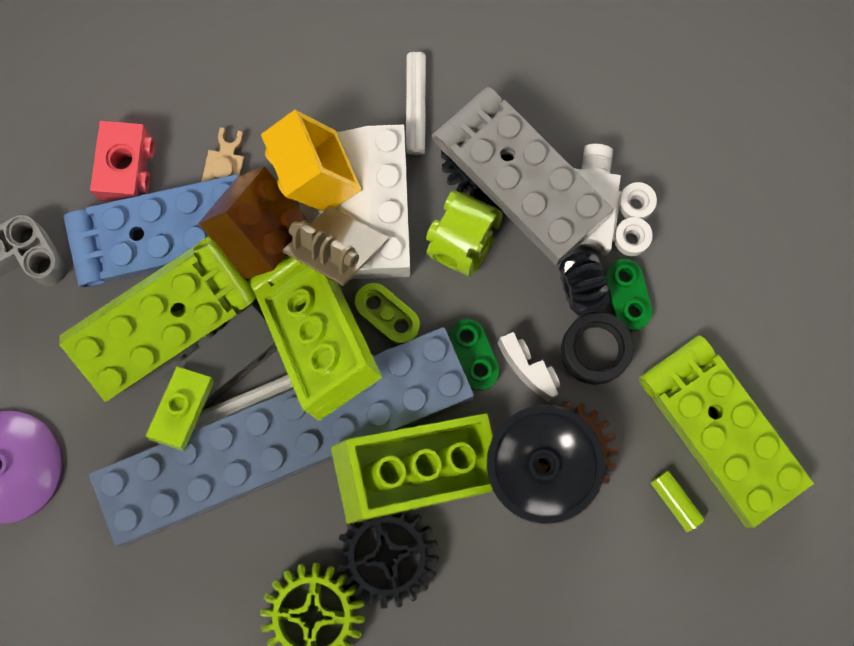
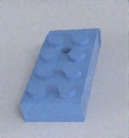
(104, 233)

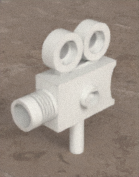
(596, 171)

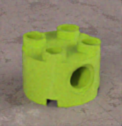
(463, 233)

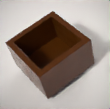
(252, 222)

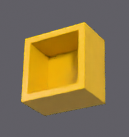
(310, 162)

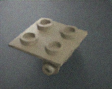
(334, 244)

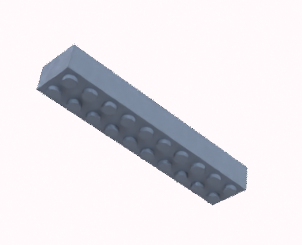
(274, 442)

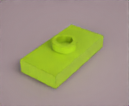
(180, 409)

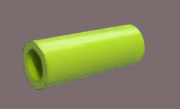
(677, 501)

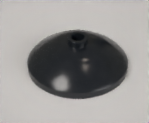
(573, 459)

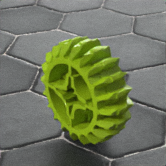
(279, 613)

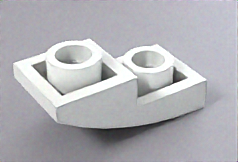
(536, 376)

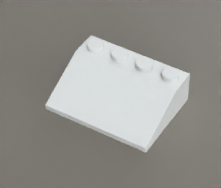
(380, 168)

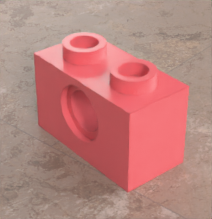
(113, 144)

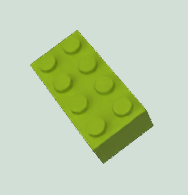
(413, 467)

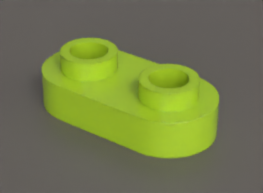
(388, 314)

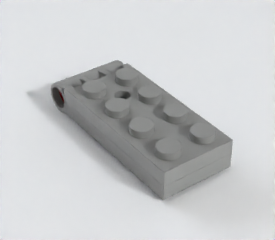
(533, 189)

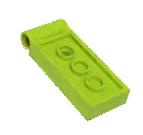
(141, 329)
(315, 336)
(736, 448)

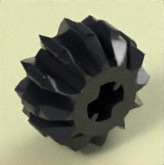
(584, 282)

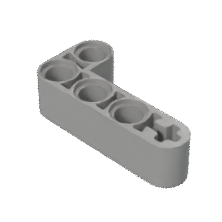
(29, 253)

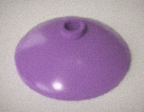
(29, 466)

